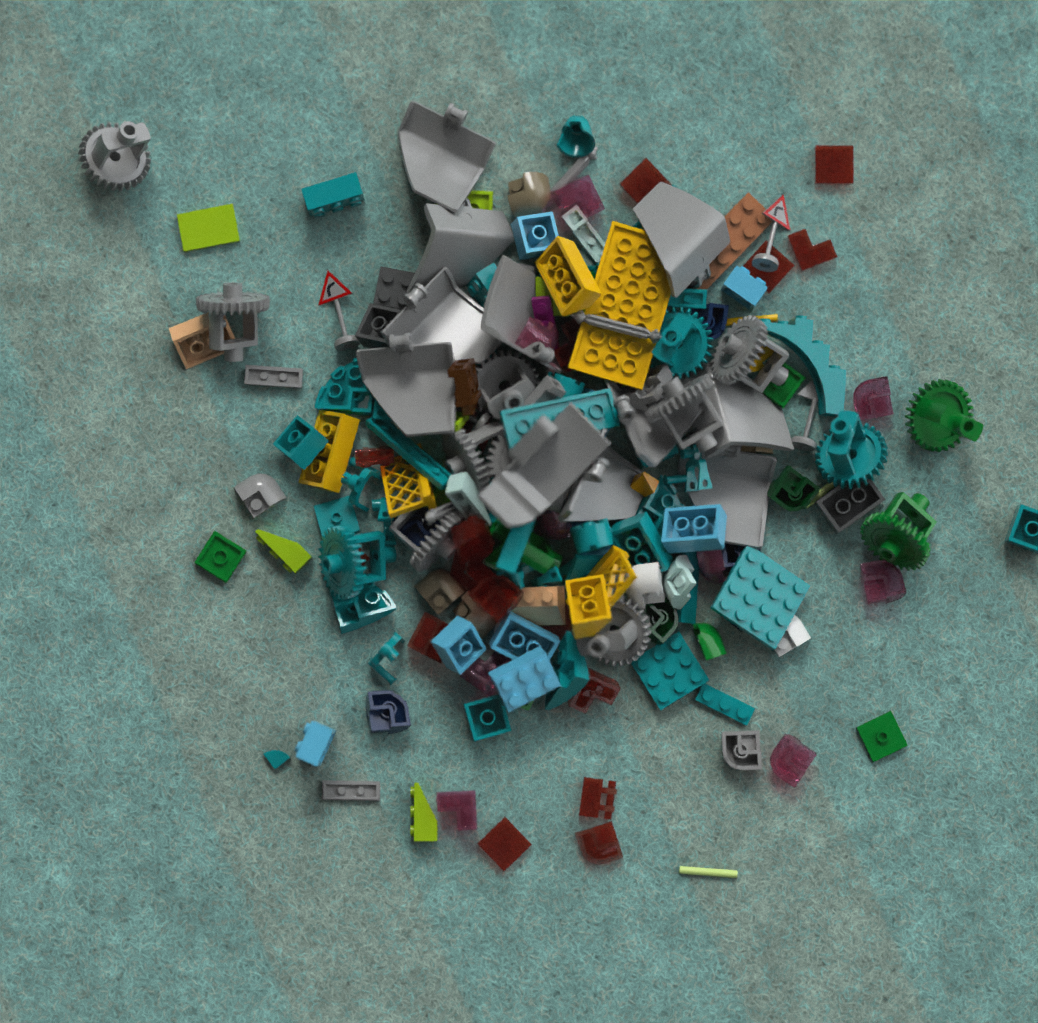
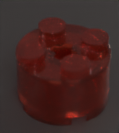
(473, 539)

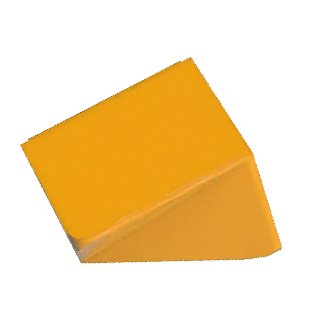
(644, 484)

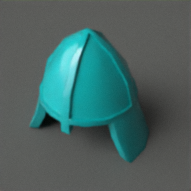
(576, 145)

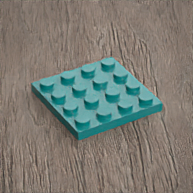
(760, 597)

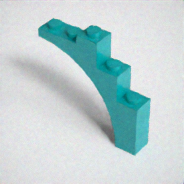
(828, 379)

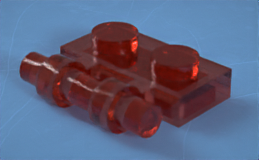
(374, 456)
(591, 798)

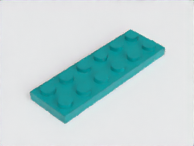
(595, 406)

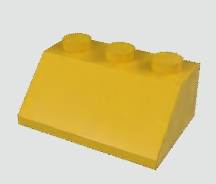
(588, 605)

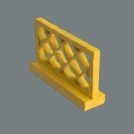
(424, 487)
(609, 567)

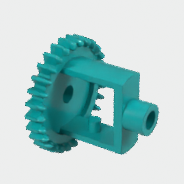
(684, 328)
(851, 451)
(343, 564)

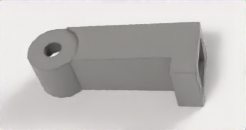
(547, 390)

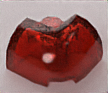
(496, 596)
(599, 844)

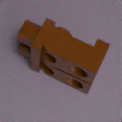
(466, 385)

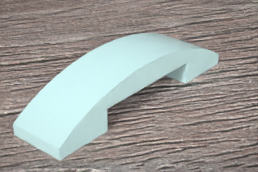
(584, 233)

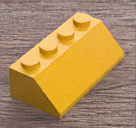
(567, 276)
(331, 462)

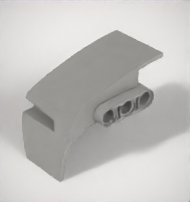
(543, 466)

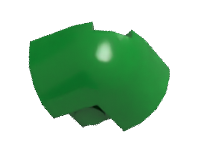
(709, 640)

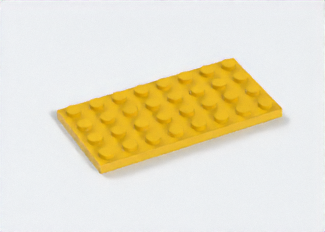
(633, 293)

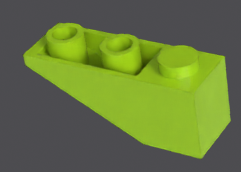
(289, 551)
(425, 822)

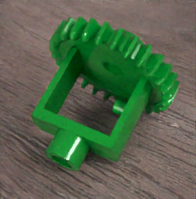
(941, 416)
(895, 539)
(535, 554)

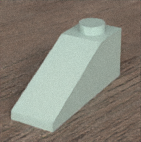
(464, 494)

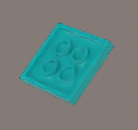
(670, 671)

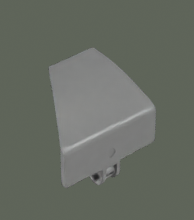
(442, 154)
(683, 233)
(461, 242)
(510, 306)
(443, 315)
(412, 384)
(747, 417)
(649, 438)
(741, 488)
(603, 490)

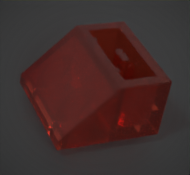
(424, 633)

